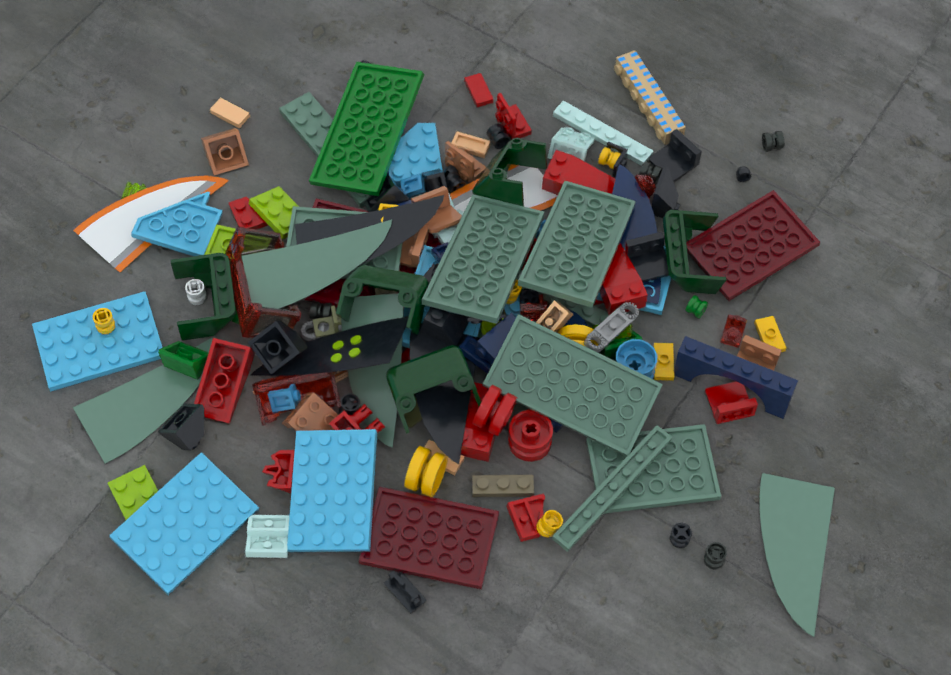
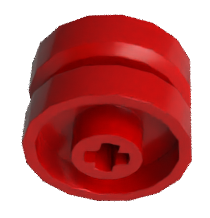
(497, 411)
(530, 435)

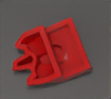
(281, 470)

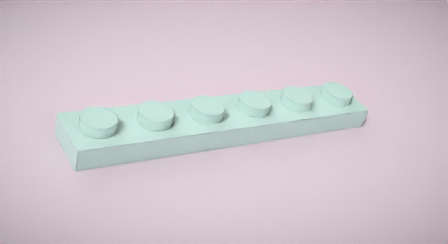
(601, 132)

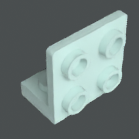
(571, 142)

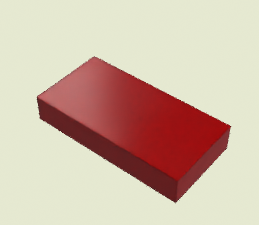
(478, 90)

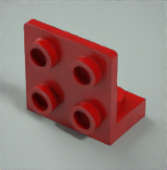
(511, 119)
(730, 402)

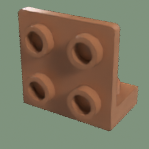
(467, 166)
(445, 215)
(413, 248)
(759, 352)
(310, 415)

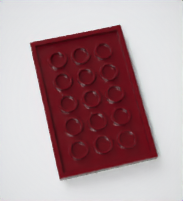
(752, 244)
(430, 537)

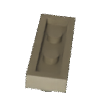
(502, 486)

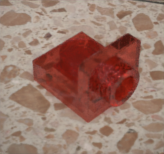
(646, 184)
(533, 311)
(733, 330)

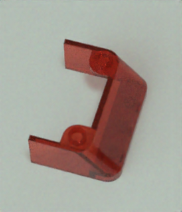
(321, 384)

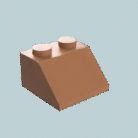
(225, 151)

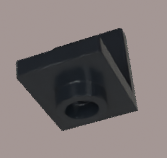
(622, 160)

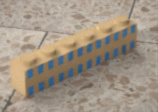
(648, 96)

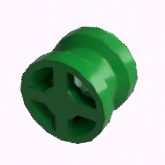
(696, 306)

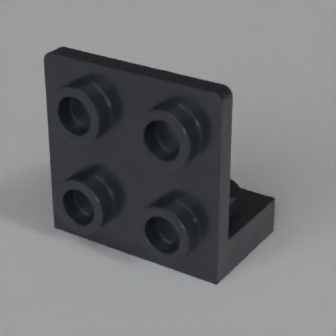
(679, 155)
(648, 256)

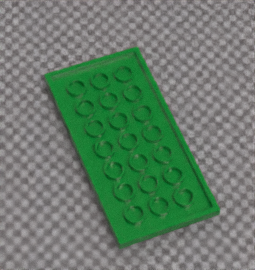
(366, 128)

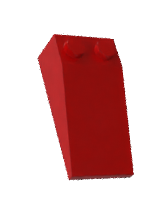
(572, 169)
(622, 284)
(224, 379)
(477, 441)

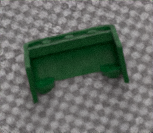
(494, 179)
(678, 231)
(215, 273)
(409, 285)
(428, 372)

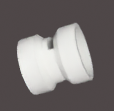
(196, 292)

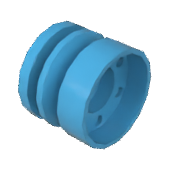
(638, 356)

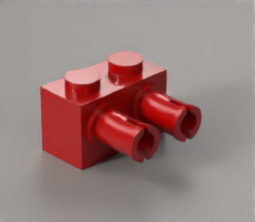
(351, 422)

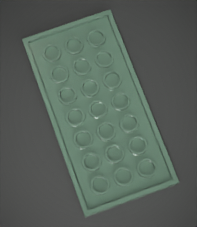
(577, 244)
(483, 259)
(573, 385)

